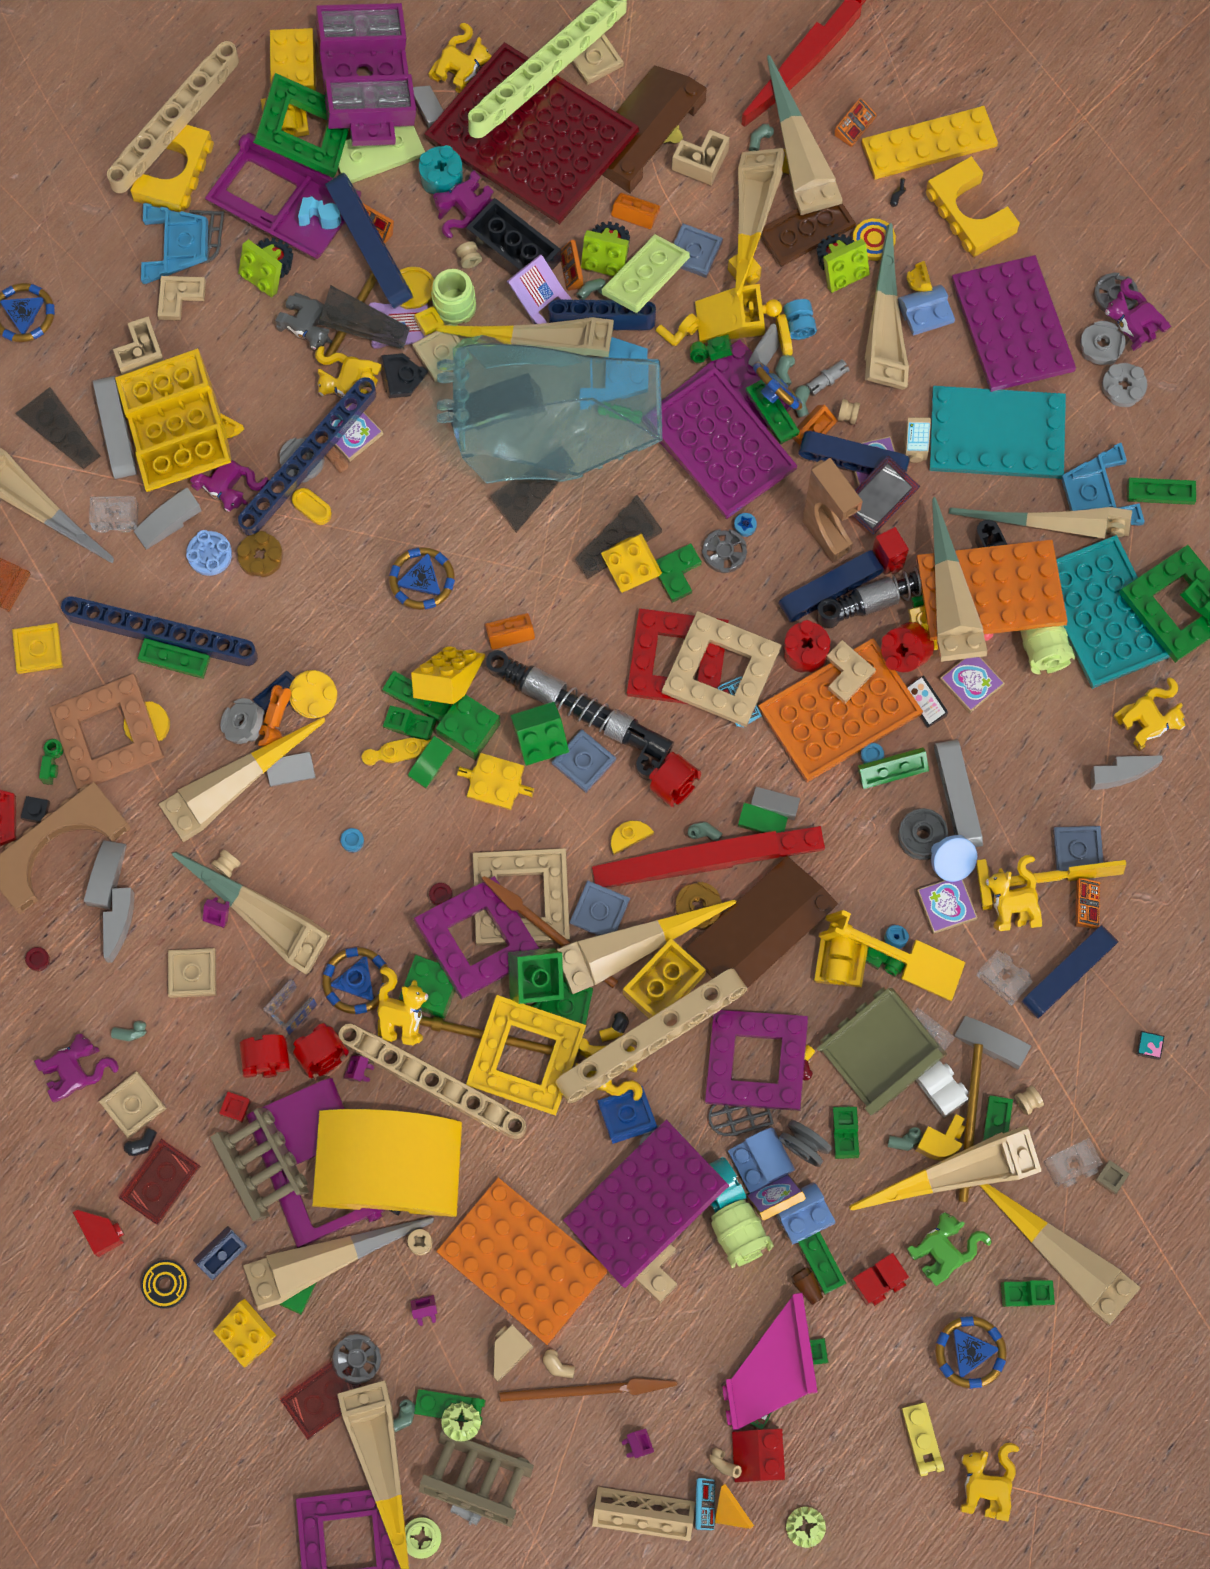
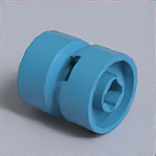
(800, 319)

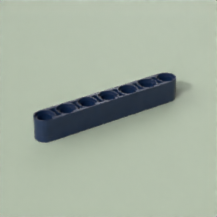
(369, 240)

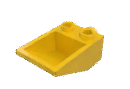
(729, 314)

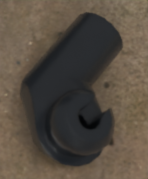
(140, 1146)

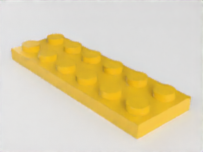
(929, 142)

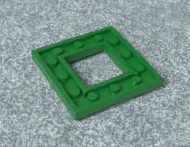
(270, 136)
(1140, 598)

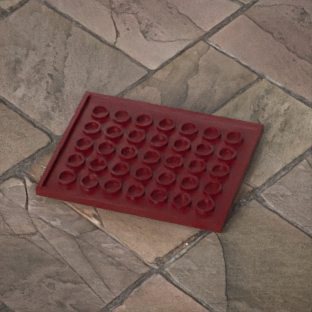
(546, 148)

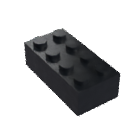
(510, 239)

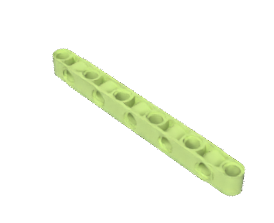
(544, 66)

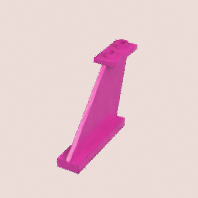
(776, 1369)

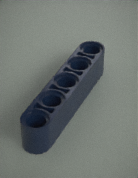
(623, 318)
(847, 453)
(831, 585)
(1069, 971)

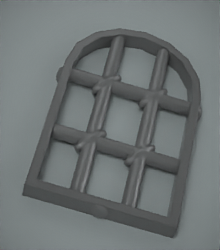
(211, 229)
(731, 1123)

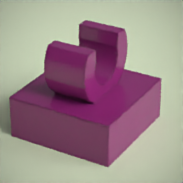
(215, 912)
(356, 1069)
(424, 1307)
(639, 1443)

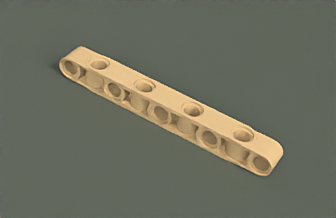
(162, 128)
(651, 1035)
(448, 1088)

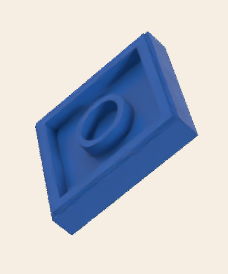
(627, 1117)

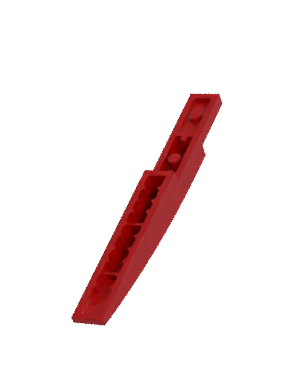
(807, 55)
(709, 857)

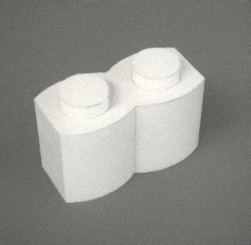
(943, 1089)

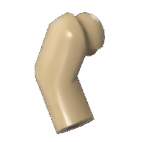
(555, 1367)
(723, 1466)

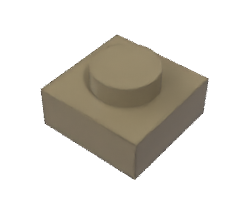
(1112, 1177)

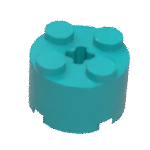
(440, 169)
(735, 1190)

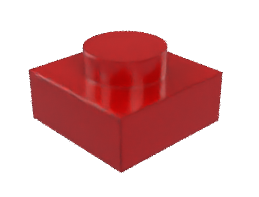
(235, 1107)

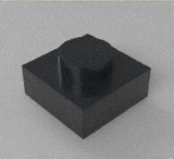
(34, 809)

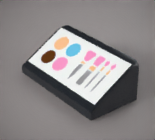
(928, 701)

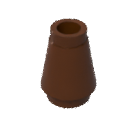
(807, 1284)

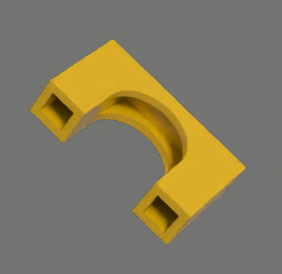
(177, 191)
(975, 234)

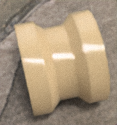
(468, 255)
(849, 411)
(225, 863)
(1029, 1100)
(423, 1245)

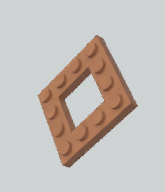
(140, 753)

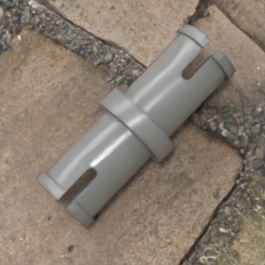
(827, 377)

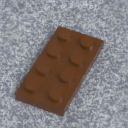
(799, 234)

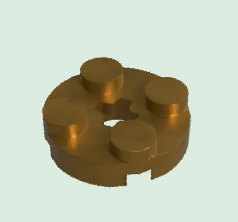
(260, 542)
(697, 892)

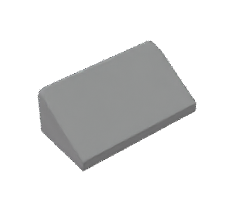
(427, 104)
(766, 347)
(291, 769)
(776, 802)

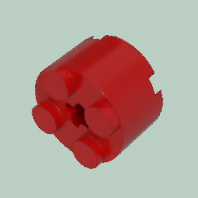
(806, 634)
(906, 647)
(674, 779)
(320, 1051)
(264, 1056)

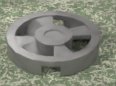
(1108, 284)
(724, 550)
(356, 1359)

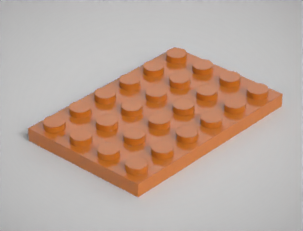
(1009, 584)
(823, 730)
(522, 1261)

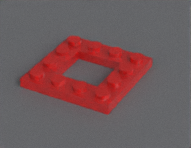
(650, 625)

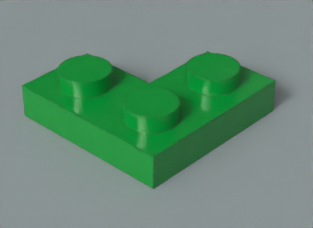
(673, 568)

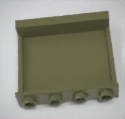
(881, 1049)

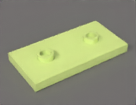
(367, 161)
(645, 273)

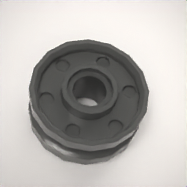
(919, 820)
(805, 1143)

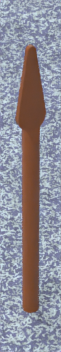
(515, 903)
(634, 1386)

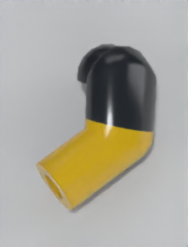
(617, 1029)

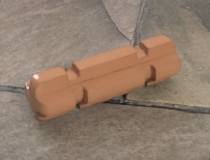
(335, 456)

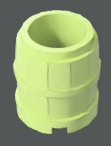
(454, 297)
(1047, 648)
(740, 1233)

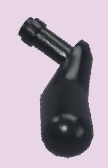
(897, 193)

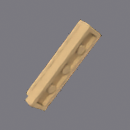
(643, 1518)

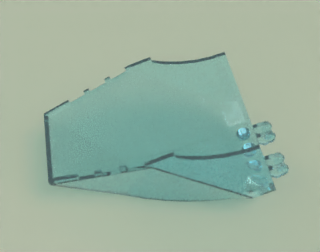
(547, 409)

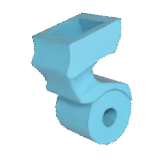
(328, 214)

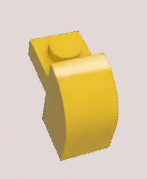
(939, 1145)

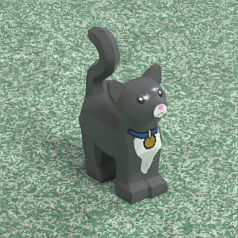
(305, 322)

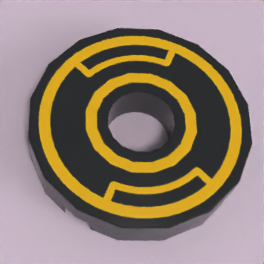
(152, 1278)

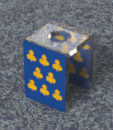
(298, 1017)

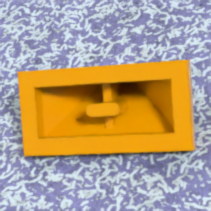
(730, 1512)

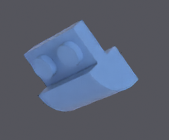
(926, 310)
(761, 1160)
(807, 1216)

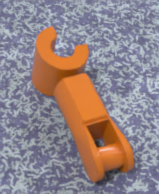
(274, 714)

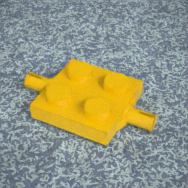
(495, 781)

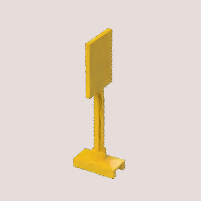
(1075, 872)
(924, 966)

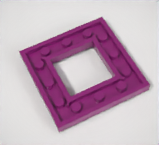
(434, 929)
(782, 1096)
(317, 1509)

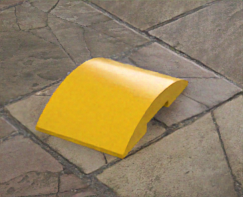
(174, 419)
(387, 1161)

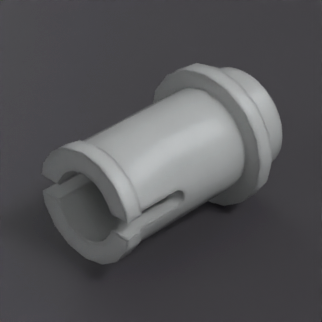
(467, 1515)

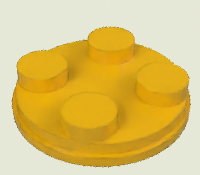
(420, 284)
(313, 694)

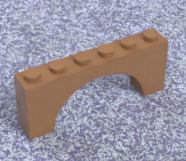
(827, 501)
(85, 811)

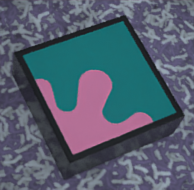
(1150, 1045)

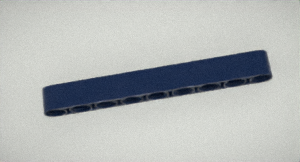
(310, 445)
(152, 623)

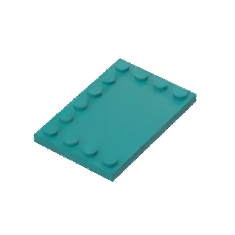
(997, 432)
(1100, 623)

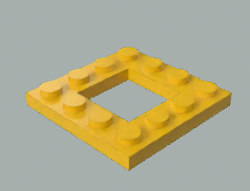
(484, 1073)

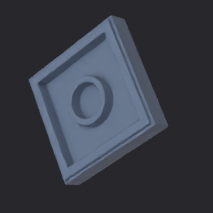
(702, 249)
(584, 762)
(1077, 846)
(599, 909)

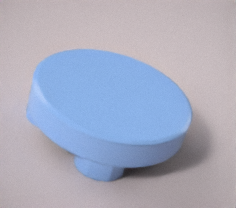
(209, 553)
(953, 858)

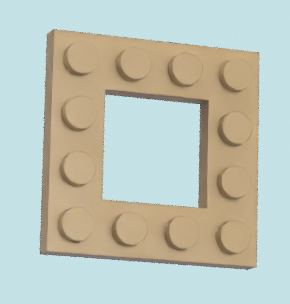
(686, 689)
(527, 862)

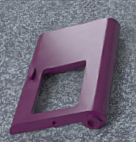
(285, 225)
(297, 1120)

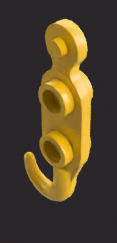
(396, 751)

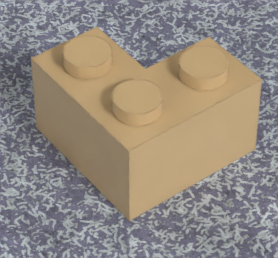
(704, 161)
(142, 351)
(654, 1279)

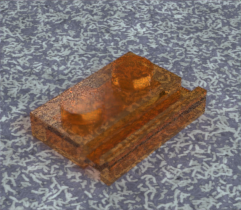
(11, 583)

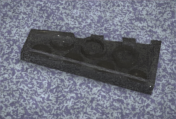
(359, 319)
(55, 423)
(521, 499)
(629, 522)

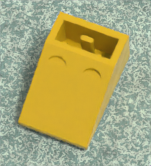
(446, 675)

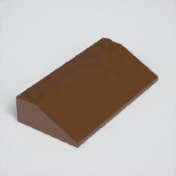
(657, 109)
(763, 923)

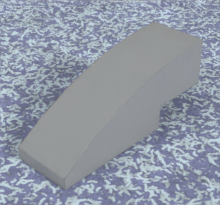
(167, 518)
(1123, 771)
(105, 874)
(117, 922)
(994, 1041)

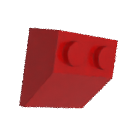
(759, 1455)

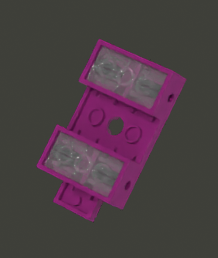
(370, 38)

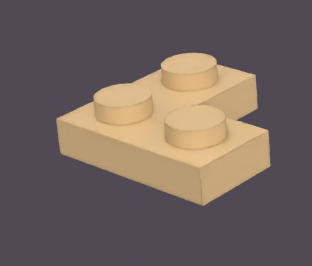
(174, 290)
(854, 671)

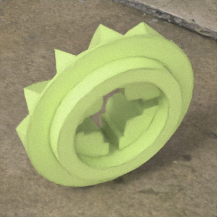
(452, 1428)
(431, 1530)
(799, 1537)

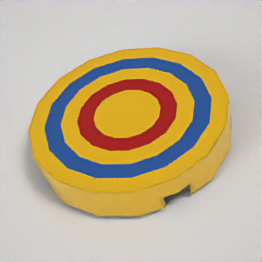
(873, 234)

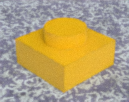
(428, 320)

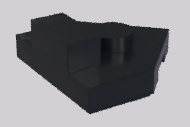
(400, 375)

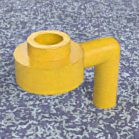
(688, 326)

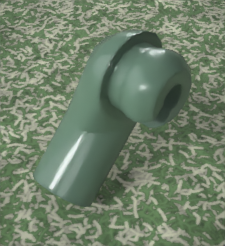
(762, 131)
(589, 287)
(783, 366)
(802, 393)
(702, 830)
(131, 1034)
(907, 1142)
(405, 1415)

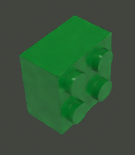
(468, 726)
(540, 733)
(536, 975)
(434, 983)

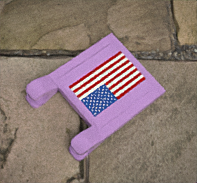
(536, 288)
(404, 316)

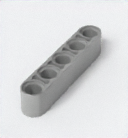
(114, 427)
(958, 791)

